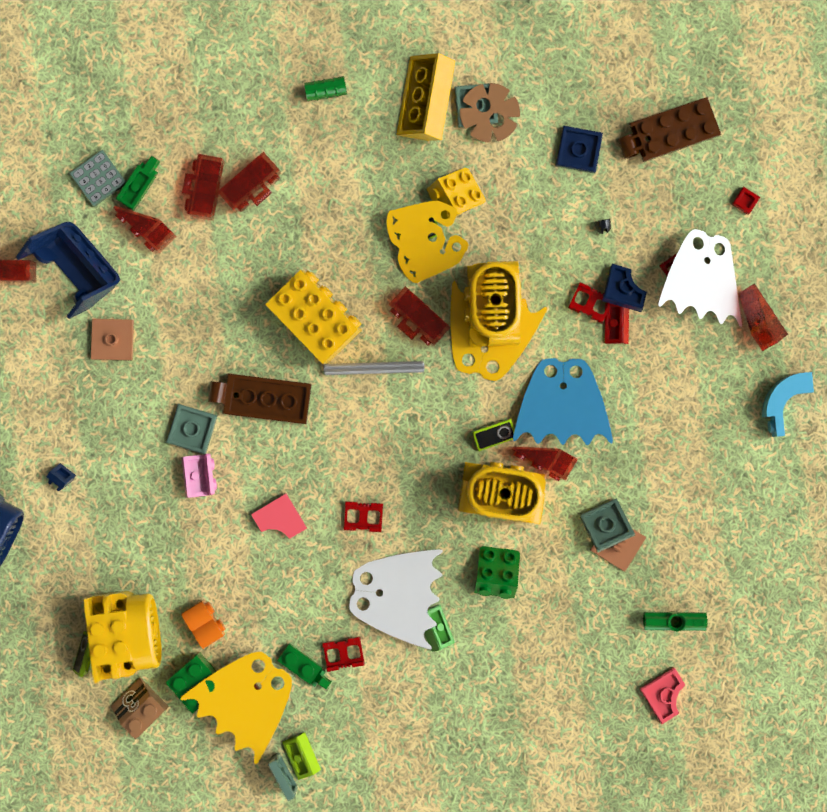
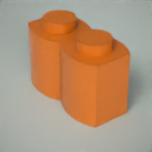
(203, 623)

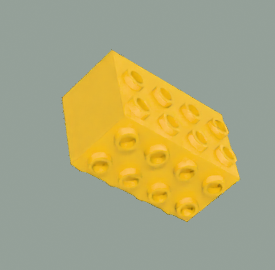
(314, 316)

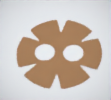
(473, 116)

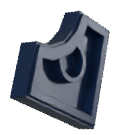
(622, 290)

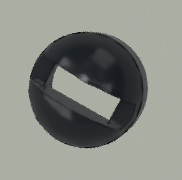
(603, 224)

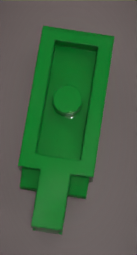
(138, 183)
(304, 667)

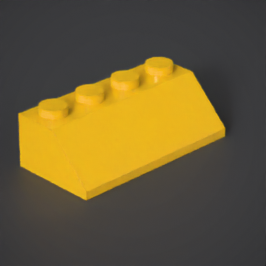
(426, 97)

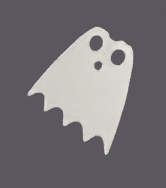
(702, 284)
(405, 595)

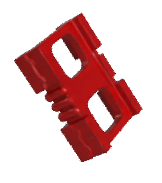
(588, 308)
(363, 523)
(344, 658)

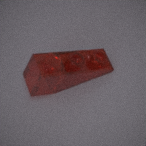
(153, 230)
(18, 271)
(760, 318)
(551, 459)

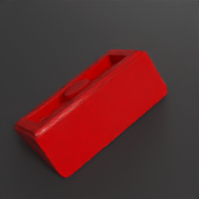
(616, 325)

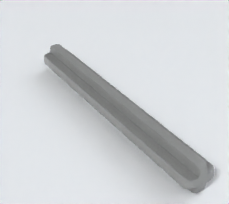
(374, 368)

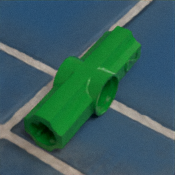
(688, 621)

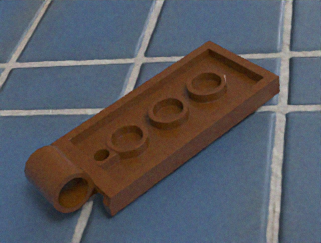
(670, 131)
(263, 398)

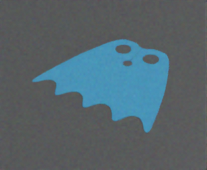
(563, 411)

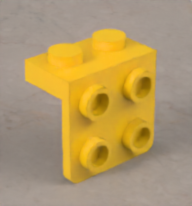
(457, 190)

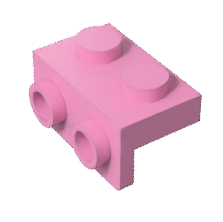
(198, 475)

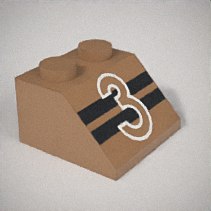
(138, 708)

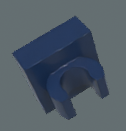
(60, 476)

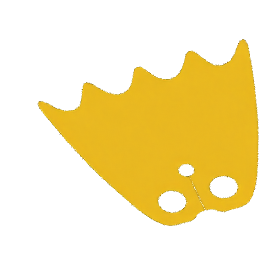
(503, 355)
(240, 707)

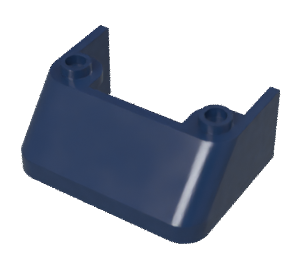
(77, 259)

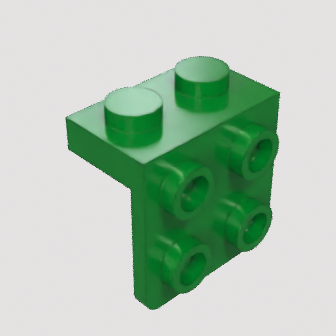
(497, 572)

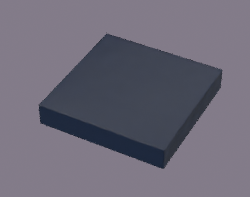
(579, 149)

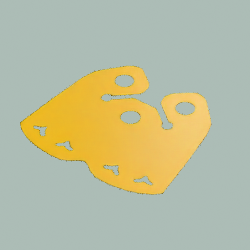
(414, 242)

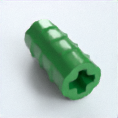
(325, 88)

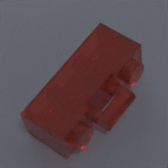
(208, 180)
(248, 181)
(426, 321)

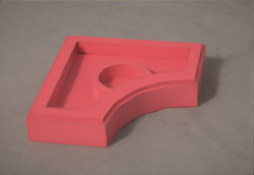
(280, 516)
(662, 694)

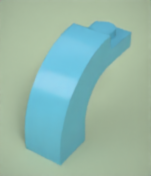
(780, 394)

